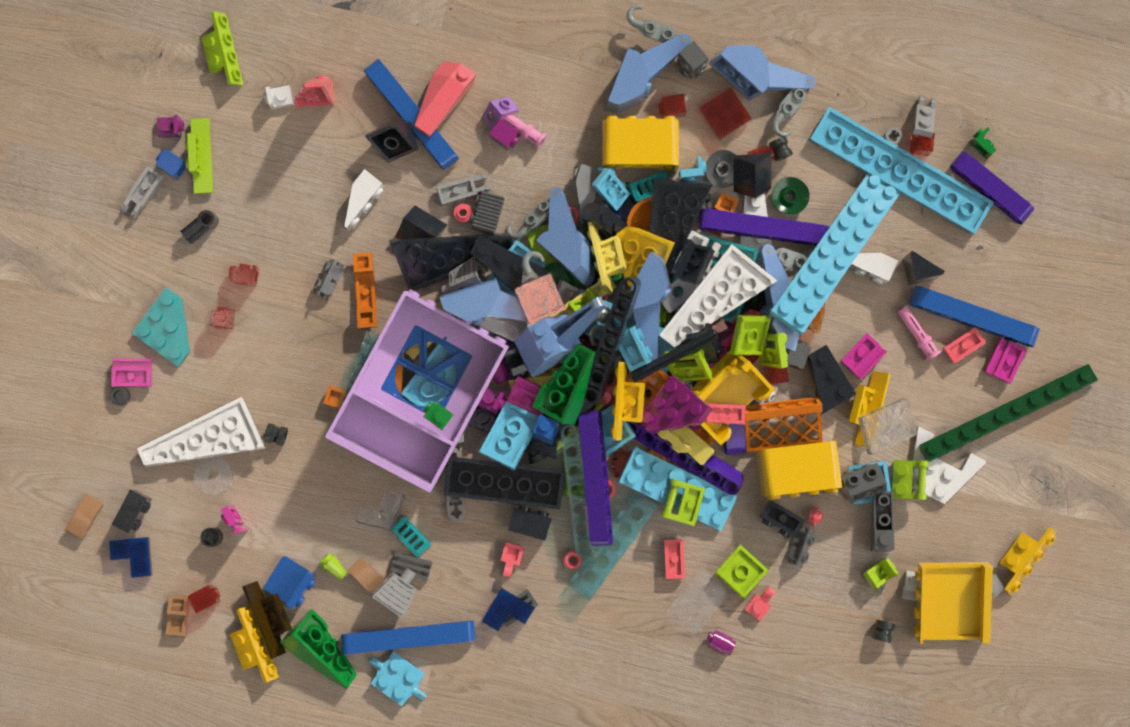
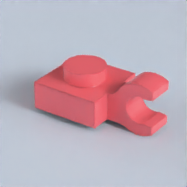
(512, 556)
(759, 605)

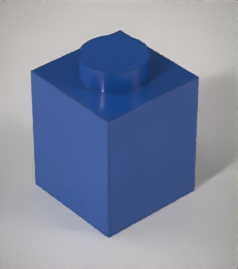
(170, 164)
(546, 429)

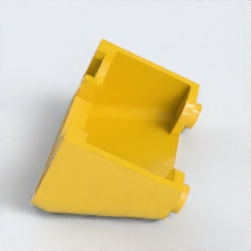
(732, 382)

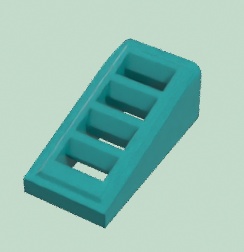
(635, 192)
(402, 522)

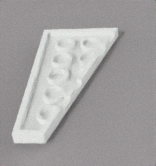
(724, 288)
(214, 434)

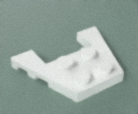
(942, 478)

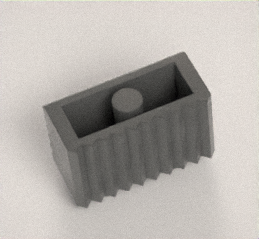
(487, 212)

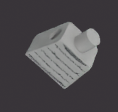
(464, 276)
(396, 592)

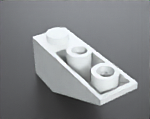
(363, 192)
(874, 265)

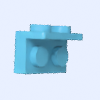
(610, 188)

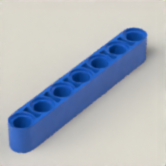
(409, 111)
(974, 316)
(408, 637)

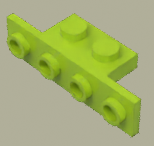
(220, 50)
(200, 155)

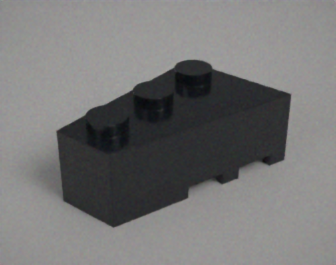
(828, 379)

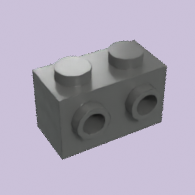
(692, 61)
(863, 482)

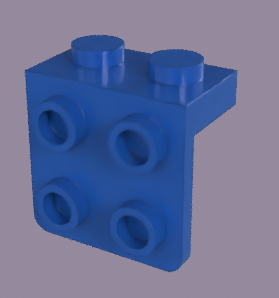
(290, 582)

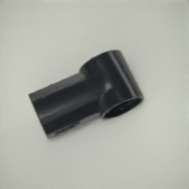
(198, 228)

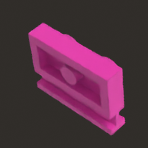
(863, 356)
(1005, 360)
(131, 372)
(524, 395)
(232, 517)

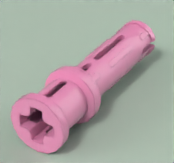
(526, 131)
(923, 340)

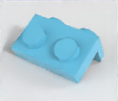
(695, 174)
(634, 350)

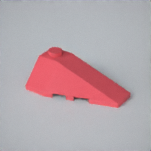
(315, 93)
(443, 93)

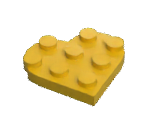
(638, 245)

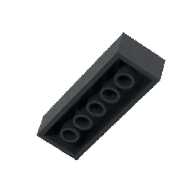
(501, 484)

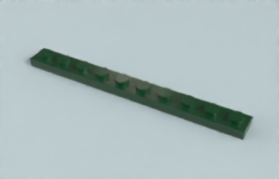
(1008, 413)

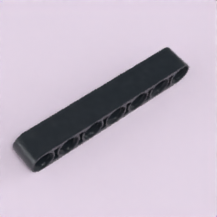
(617, 333)

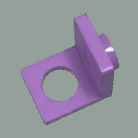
(500, 108)

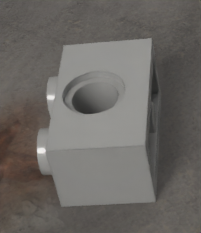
(673, 303)

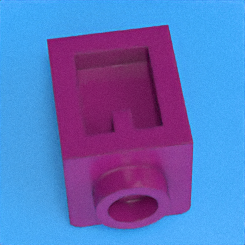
(170, 127)
(492, 401)

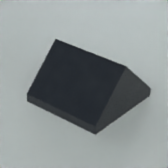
(394, 140)
(752, 174)
(420, 225)
(920, 269)

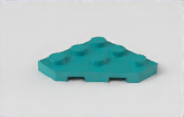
(166, 328)

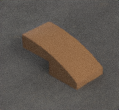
(83, 516)
(365, 574)
(177, 616)

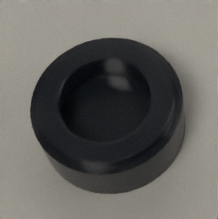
(120, 396)

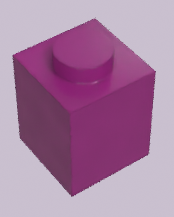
(504, 135)

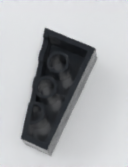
(502, 262)

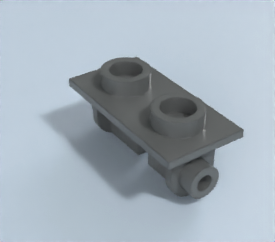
(330, 271)
(800, 553)

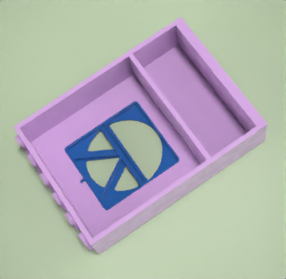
(387, 427)

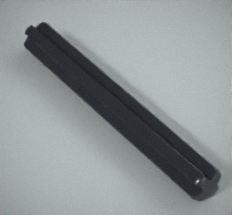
(674, 355)

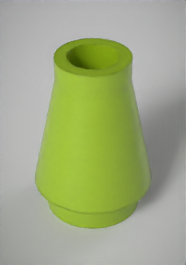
(332, 566)

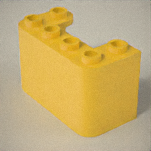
(640, 143)
(799, 470)

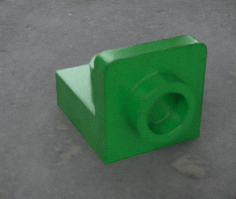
(982, 145)
(437, 414)

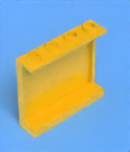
(953, 601)

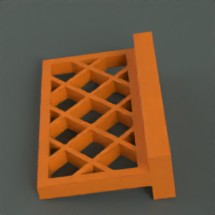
(783, 409)

